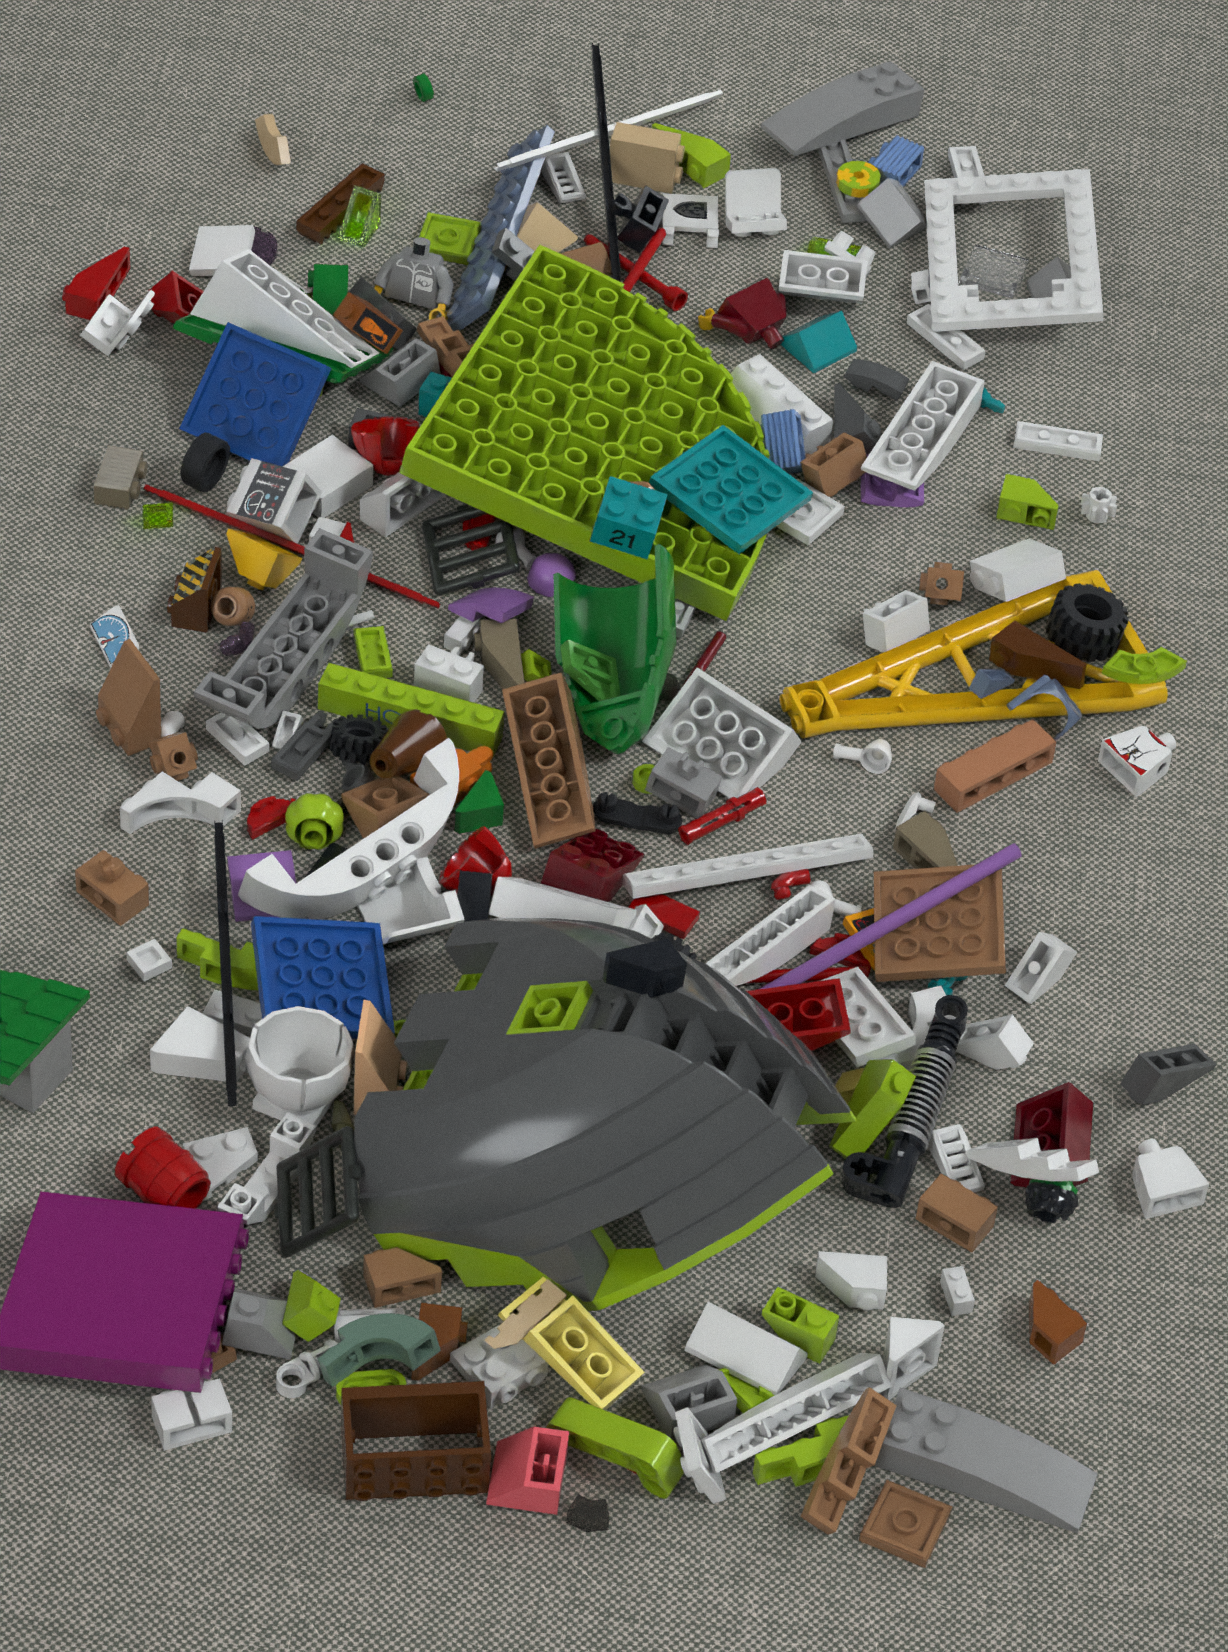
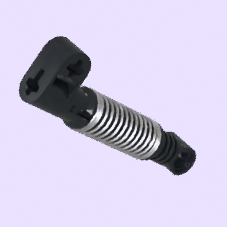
(907, 1137)

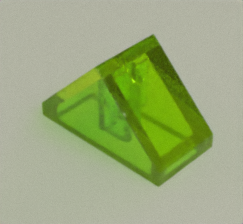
(361, 217)

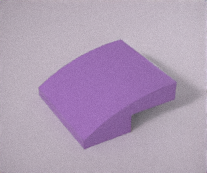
(886, 493)
(494, 603)
(237, 868)

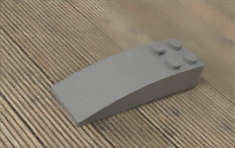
(846, 109)
(984, 1461)

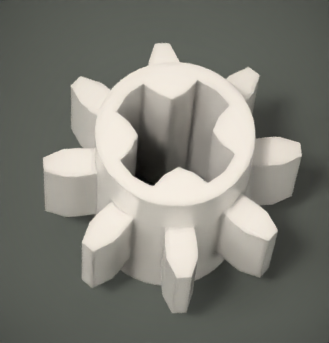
(1098, 505)

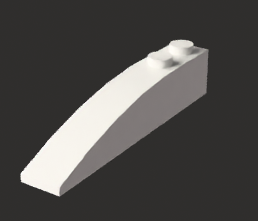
(776, 937)
(795, 1410)

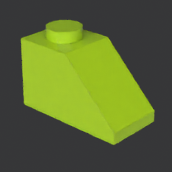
(309, 1307)

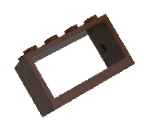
(415, 1412)

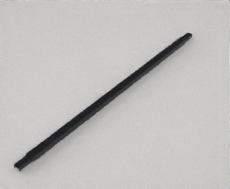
(605, 162)
(225, 965)

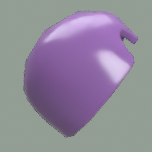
(542, 570)

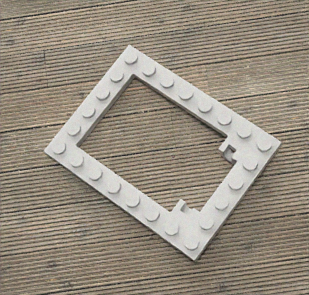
(1071, 300)

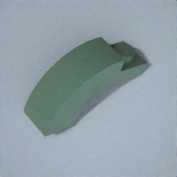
(377, 1338)

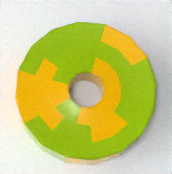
(857, 178)

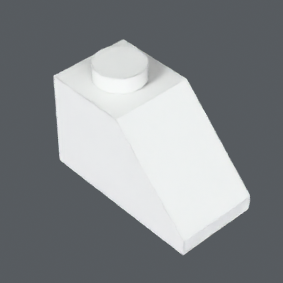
(1040, 967)
(996, 1042)
(854, 1278)

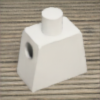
(1167, 1180)

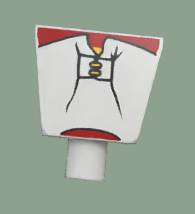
(1137, 757)

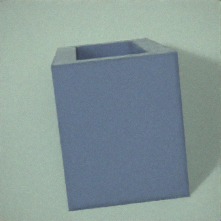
(989, 681)

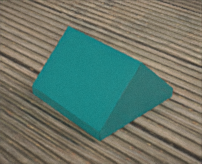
(821, 341)

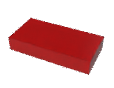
(675, 916)

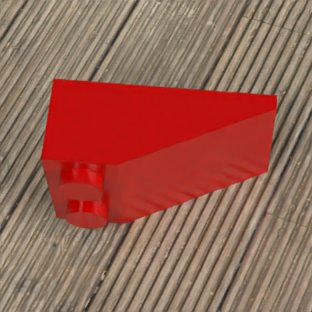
(808, 1010)

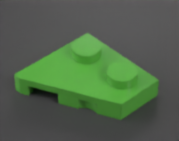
(591, 670)

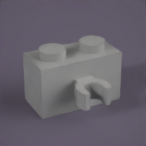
(683, 782)

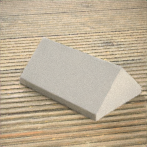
(744, 1349)

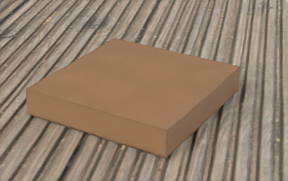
(905, 1523)

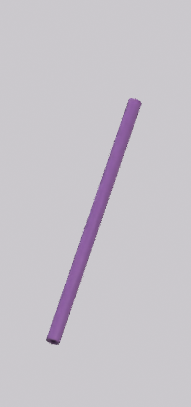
(898, 917)

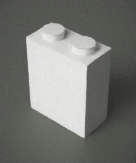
(336, 472)
(1017, 569)

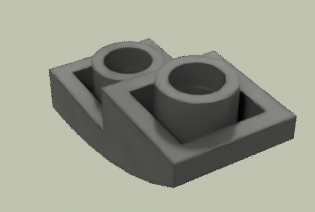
(866, 374)

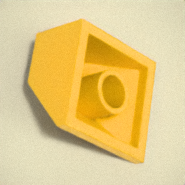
(261, 560)

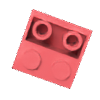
(529, 1470)

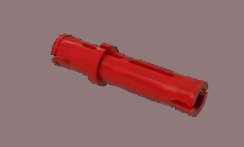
(751, 801)

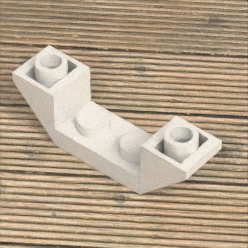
(260, 1193)

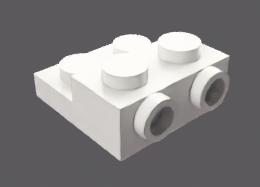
(502, 1369)

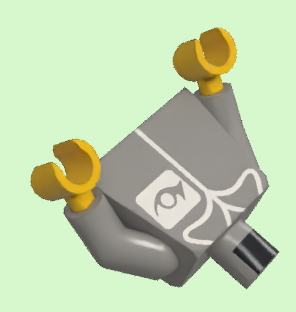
(417, 278)

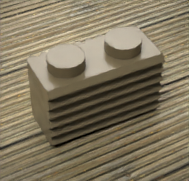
(119, 477)

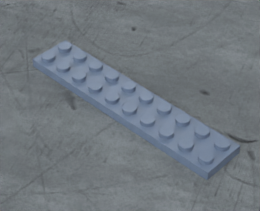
(505, 211)

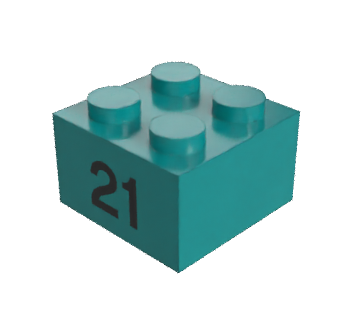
(628, 517)

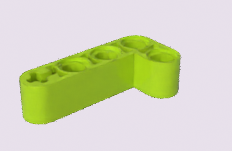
(622, 1443)

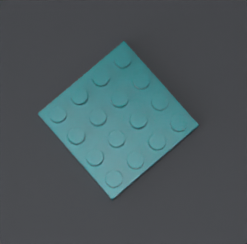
(731, 489)

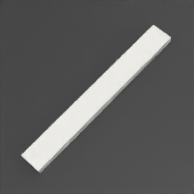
(747, 866)

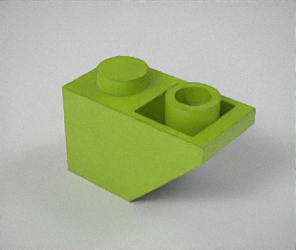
(1026, 503)
(801, 1323)

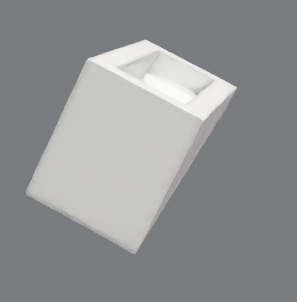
(287, 726)

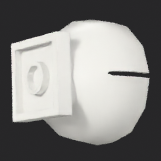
(299, 1062)

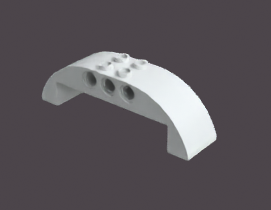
(371, 863)

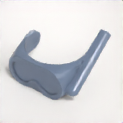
(1052, 687)

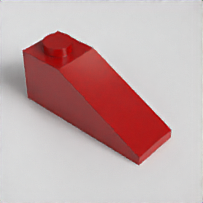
(95, 283)

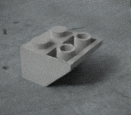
(403, 372)
(699, 1389)

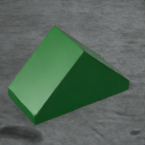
(480, 806)

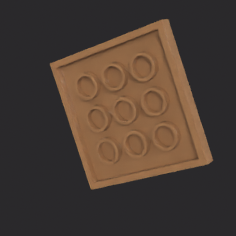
(950, 939)

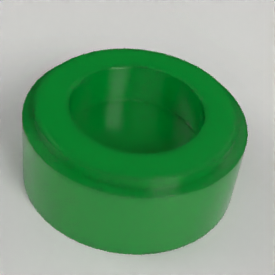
(423, 87)

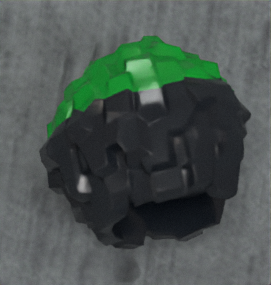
(1051, 1199)

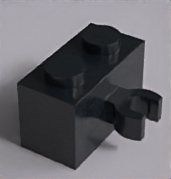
(640, 217)

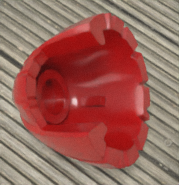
(384, 441)
(477, 854)

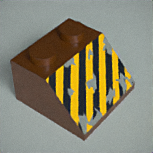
(195, 590)

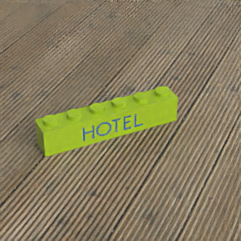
(357, 692)

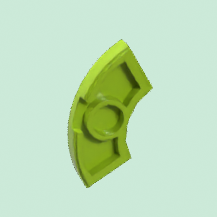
(1144, 668)

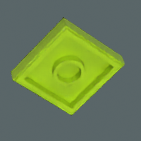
(450, 236)

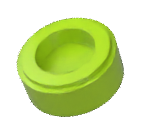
(641, 776)

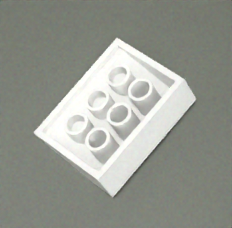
(724, 733)

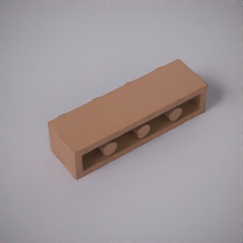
(994, 765)

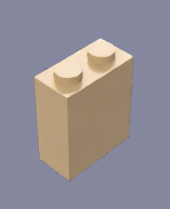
(646, 157)

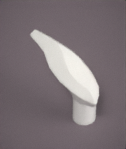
(915, 802)

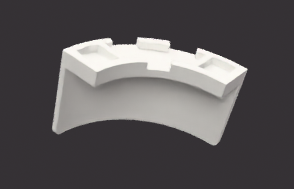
(413, 906)

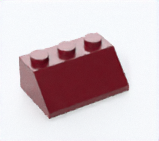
(1059, 1121)

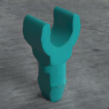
(991, 403)

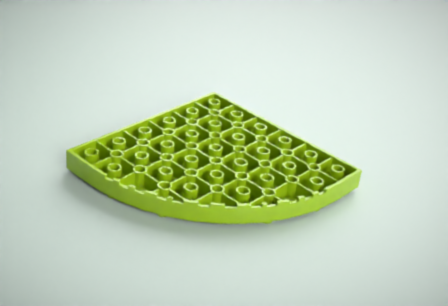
(580, 389)

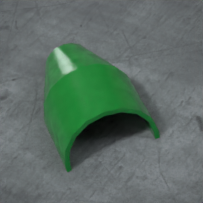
(638, 631)

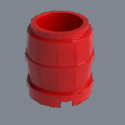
(162, 1171)

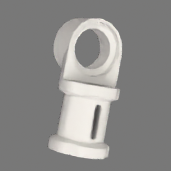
(305, 1367)

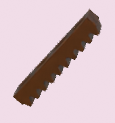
(331, 209)

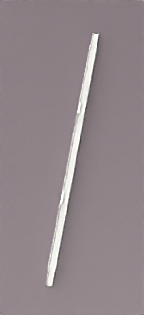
(593, 135)

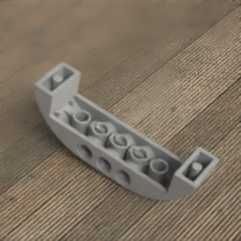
(296, 636)

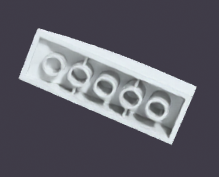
(925, 426)

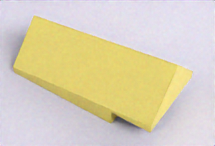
(579, 1350)

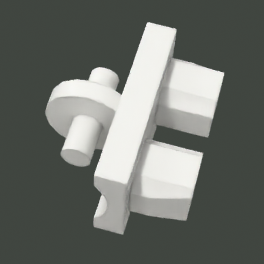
(839, 248)

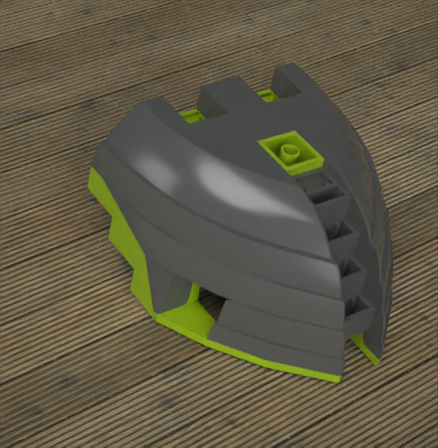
(576, 1102)

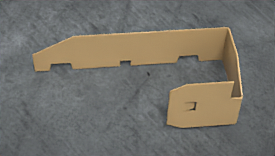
(529, 1315)

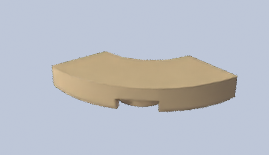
(272, 141)

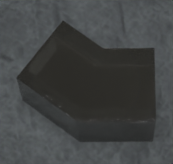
(588, 1514)

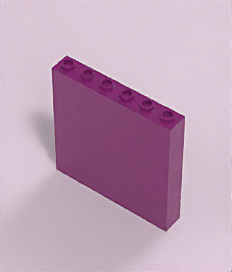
(121, 1291)

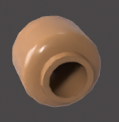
(232, 606)

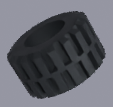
(1087, 622)

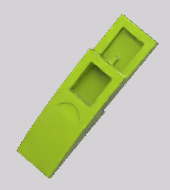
(205, 953)
(801, 1459)

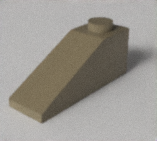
(500, 651)
(924, 843)

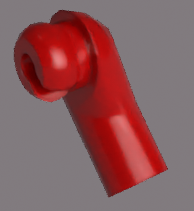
(789, 879)

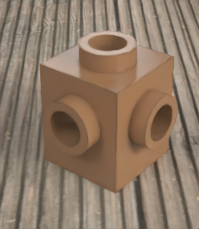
(953, 587)
(173, 755)

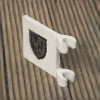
(691, 214)

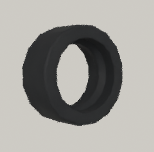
(205, 462)

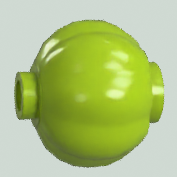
(308, 821)

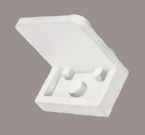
(754, 202)
(113, 321)

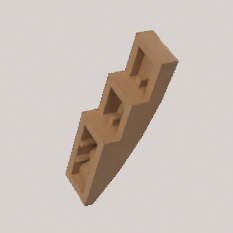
(449, 344)
(847, 1460)

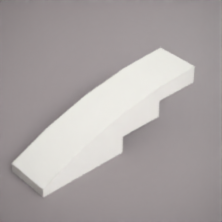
(1028, 1161)

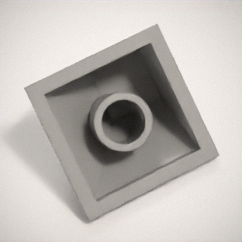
(257, 1324)

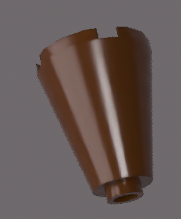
(406, 743)

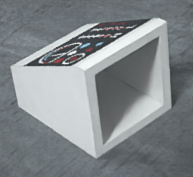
(274, 499)

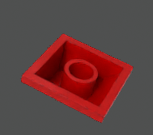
(174, 297)

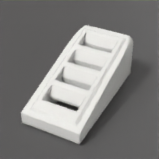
(564, 162)
(950, 1141)

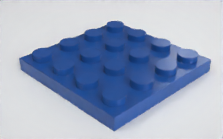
(255, 396)
(321, 967)

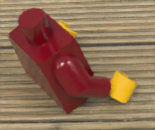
(750, 314)

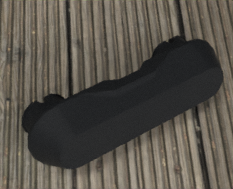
(627, 814)

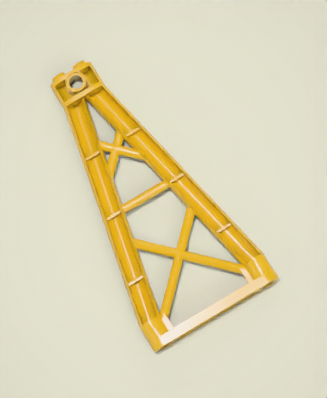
(825, 704)

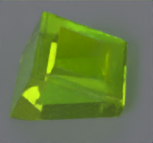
(157, 515)

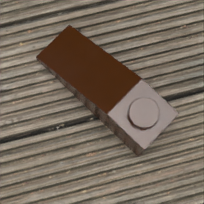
(1032, 656)

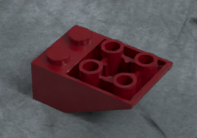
(591, 865)

